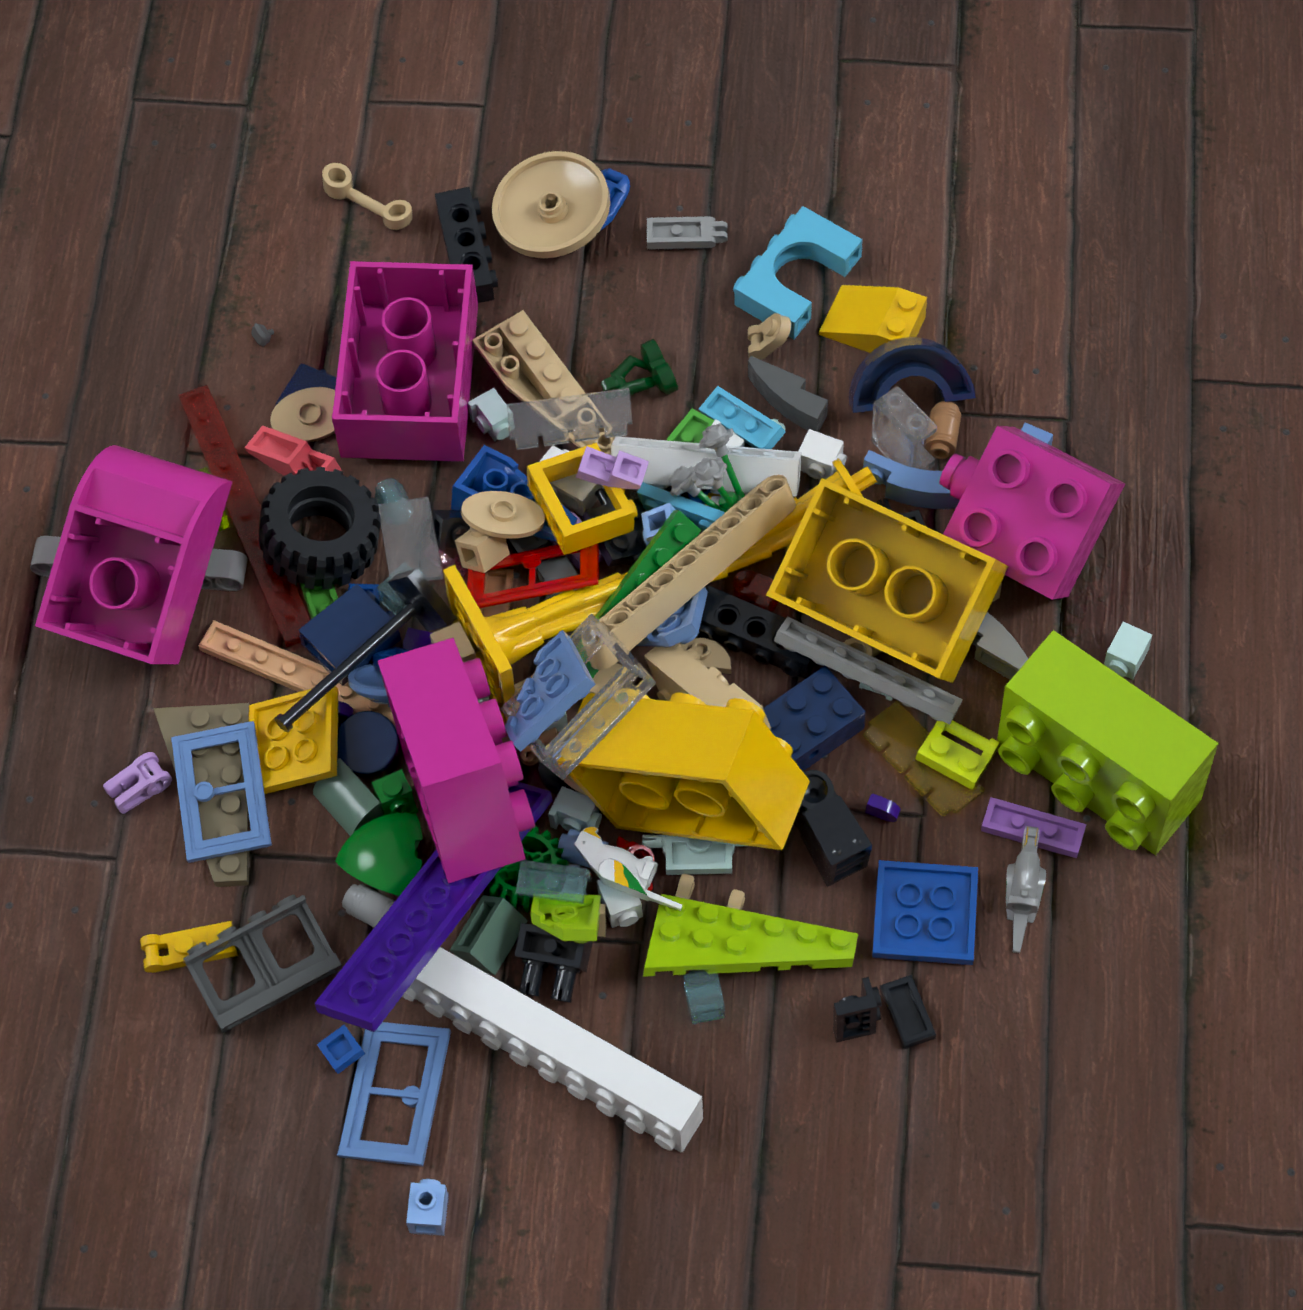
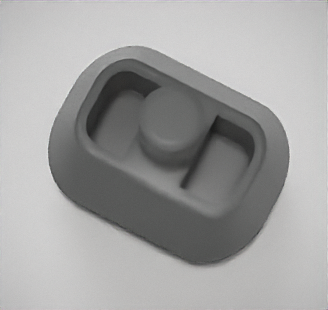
(261, 334)

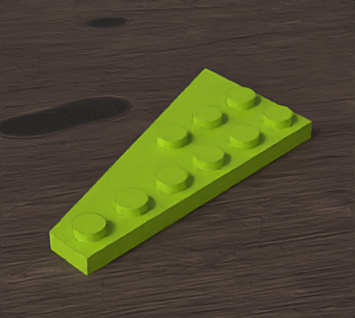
(740, 941)

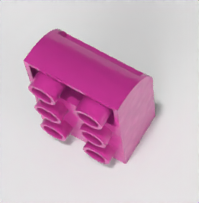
(134, 555)

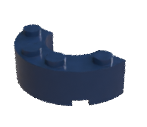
(908, 358)

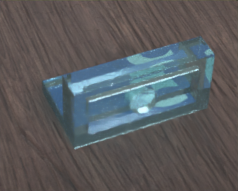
(552, 881)

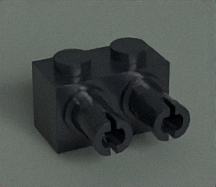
(541, 949)

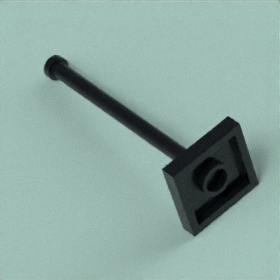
(420, 602)

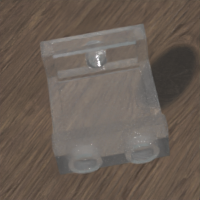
(901, 429)

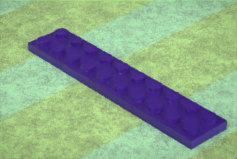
(408, 937)

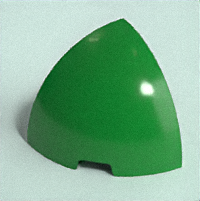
(384, 852)

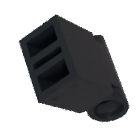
(831, 831)

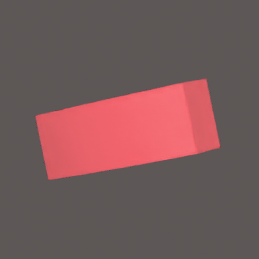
(287, 453)

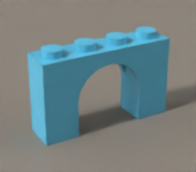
(803, 237)

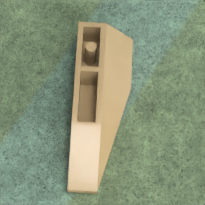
(530, 366)

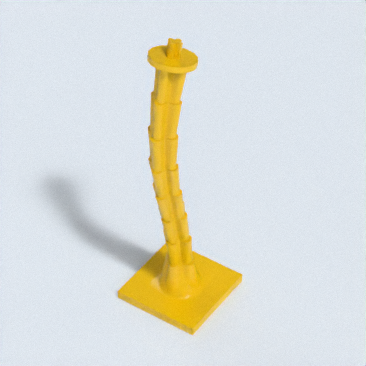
(517, 632)

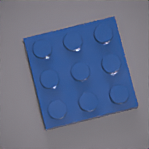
(925, 912)

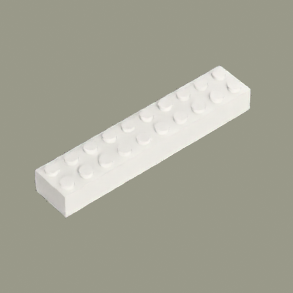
(558, 1050)

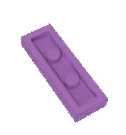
(1055, 835)

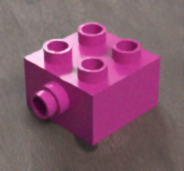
(1030, 508)

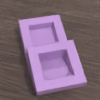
(611, 471)

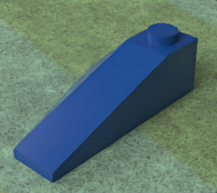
(496, 472)

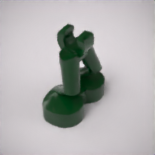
(654, 362)

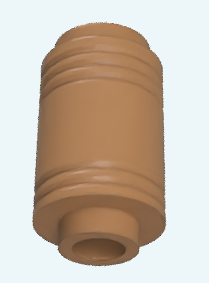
(944, 440)

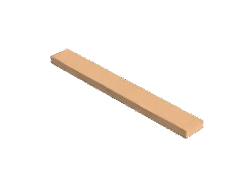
(278, 665)

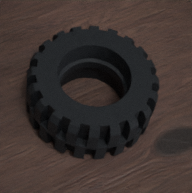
(319, 495)

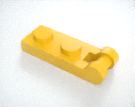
(178, 945)

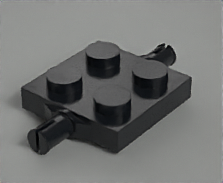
(624, 548)

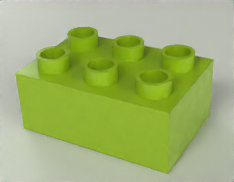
(1103, 744)

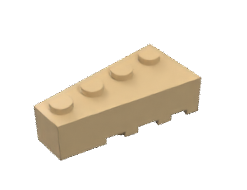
(684, 673)

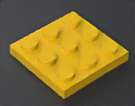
(303, 753)

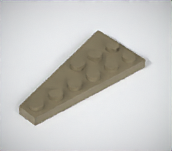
(220, 767)

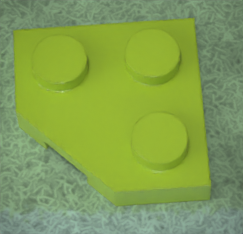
(568, 919)

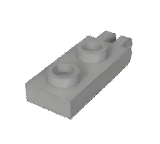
(685, 232)

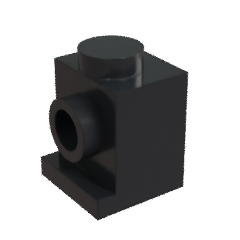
(446, 526)

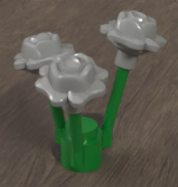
(709, 471)

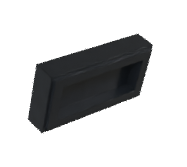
(907, 1012)

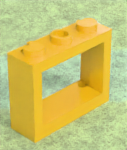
(589, 532)

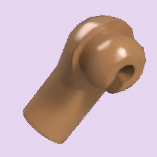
(527, 755)

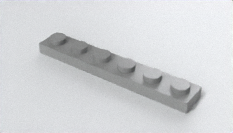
(868, 670)

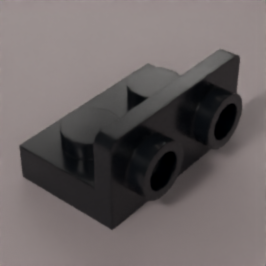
(857, 1015)

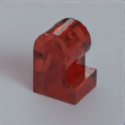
(753, 588)

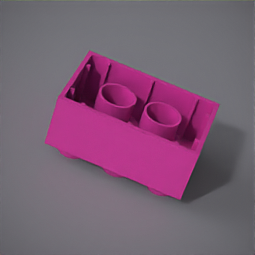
(405, 361)
(458, 758)

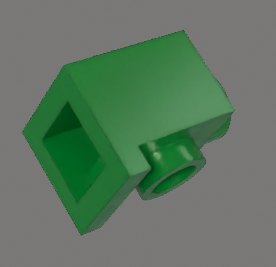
(394, 794)

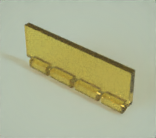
(905, 737)

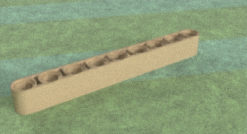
(696, 565)

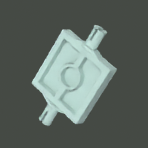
(693, 855)

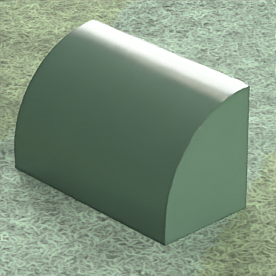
(347, 799)
(489, 934)

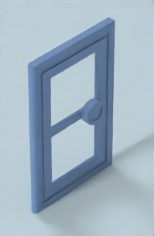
(190, 793)
(423, 1098)

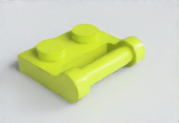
(954, 759)

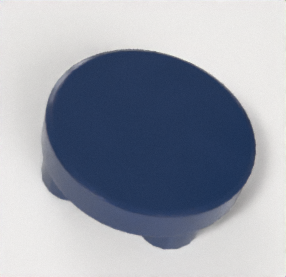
(368, 743)

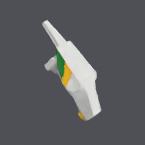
(620, 867)

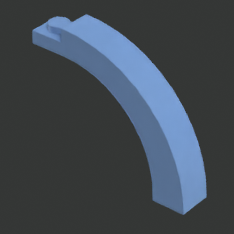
(920, 486)

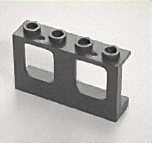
(271, 981)

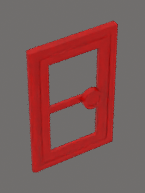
(531, 559)

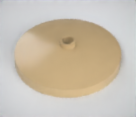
(551, 204)

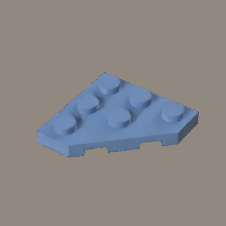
(681, 626)
(552, 690)

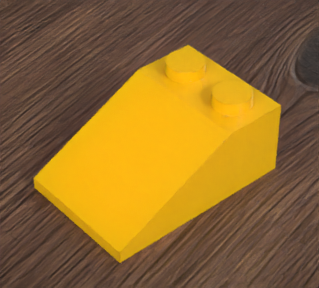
(873, 316)

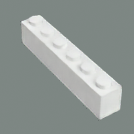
(749, 464)

